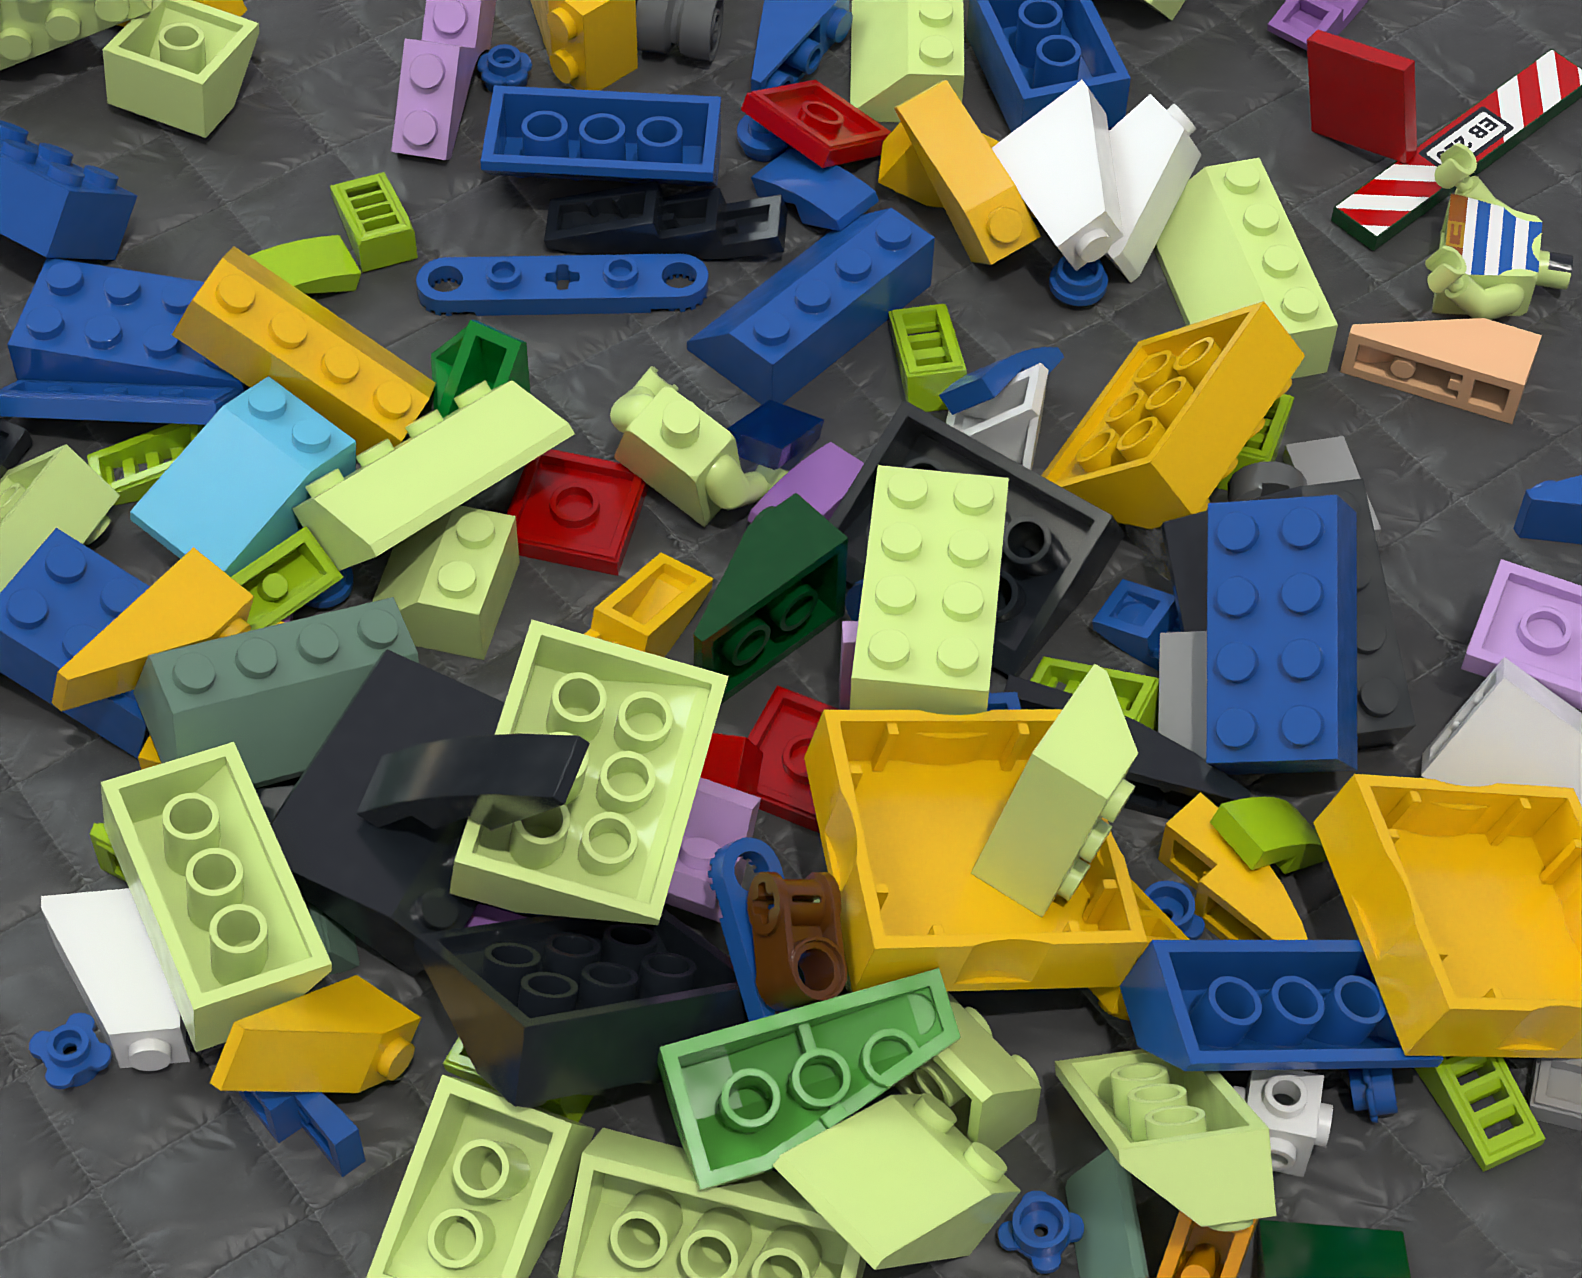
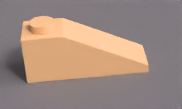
(1452, 362)

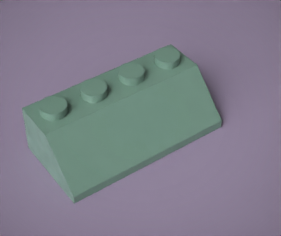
(267, 687)

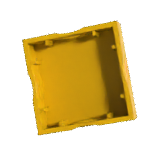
(901, 825)
(1465, 910)

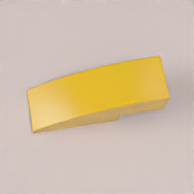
(652, 606)
(1229, 894)

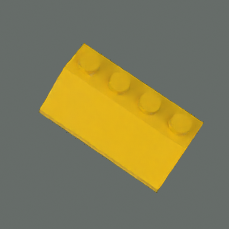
(266, 327)

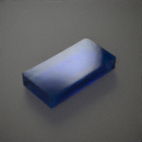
(775, 434)

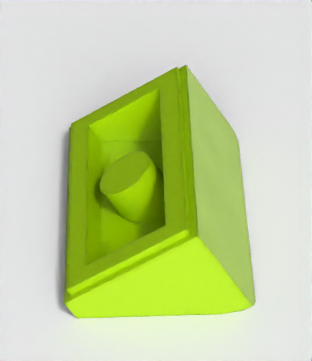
(287, 578)

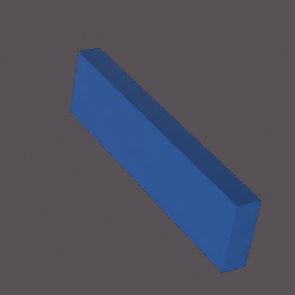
(114, 401)

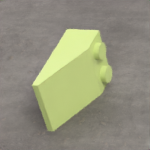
(901, 1182)
(480, 1188)

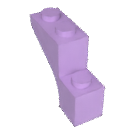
(439, 74)

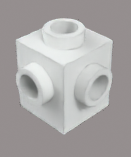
(1292, 1111)

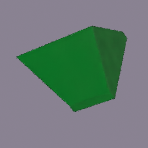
(473, 357)

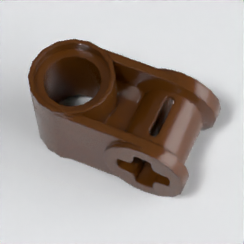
(795, 935)

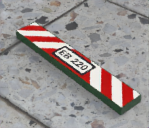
(1487, 128)

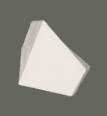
(1011, 419)

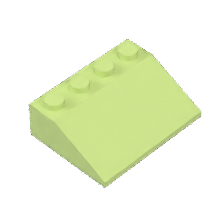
(631, 800)

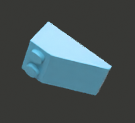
(242, 478)

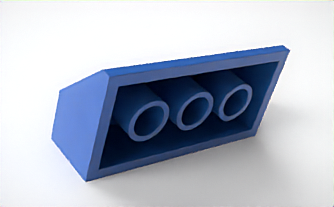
(603, 136)
(818, 306)
(1262, 1006)

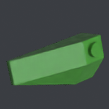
(791, 1075)

